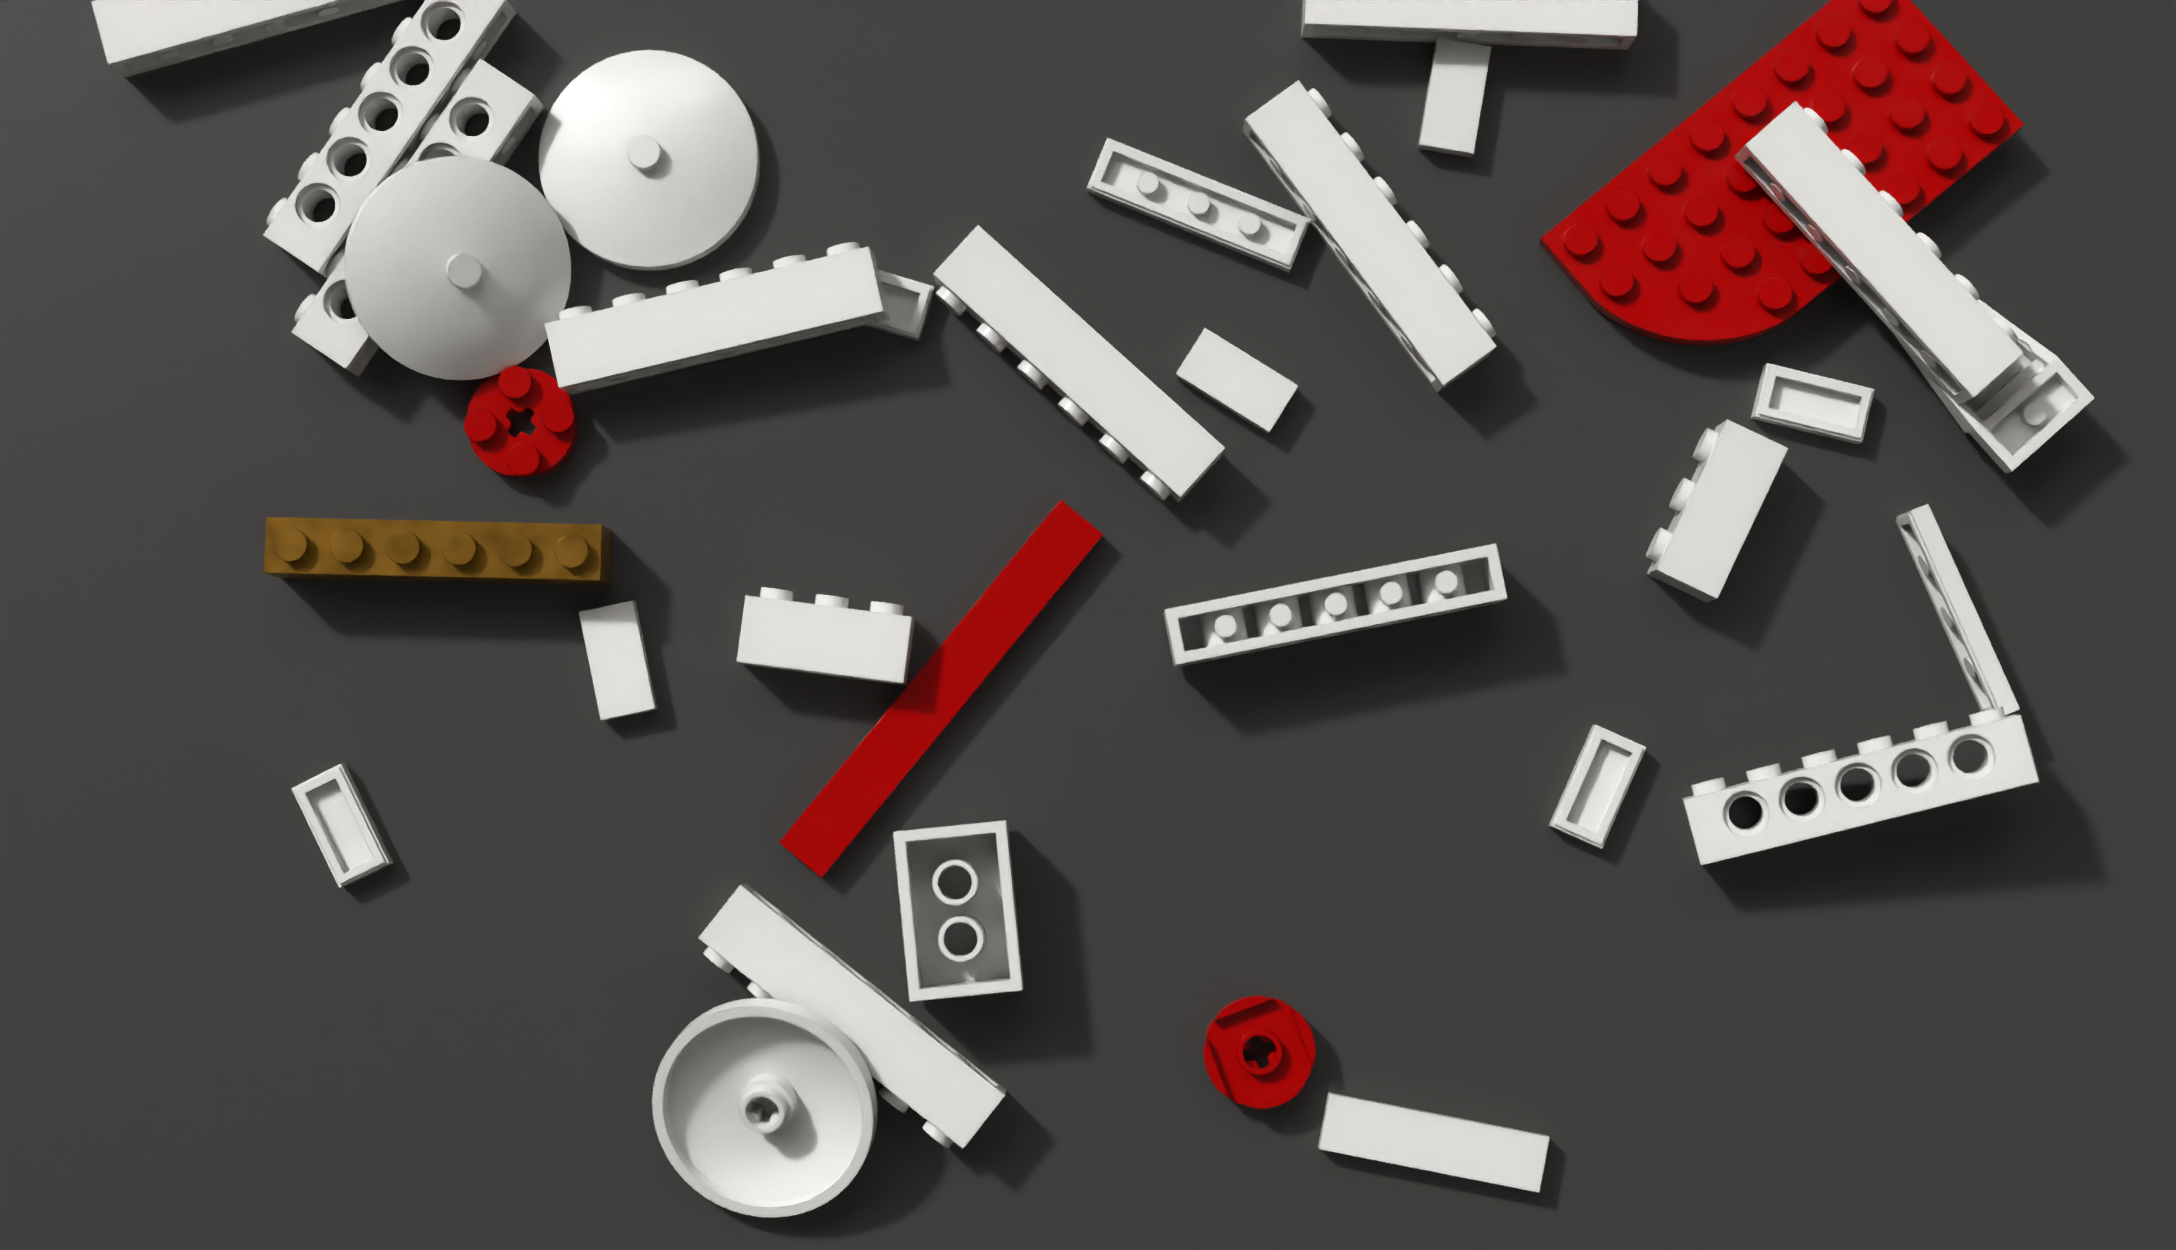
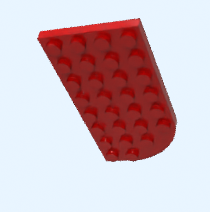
(1697, 246)

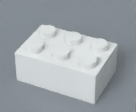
(958, 910)

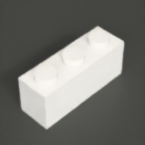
(1714, 510)
(826, 637)

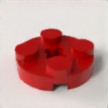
(490, 427)
(1244, 1080)

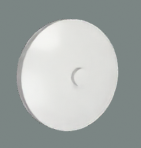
(649, 160)
(457, 267)
(764, 1107)

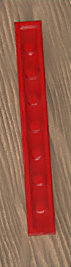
(941, 689)

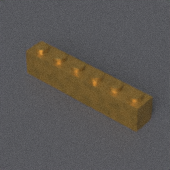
(438, 551)

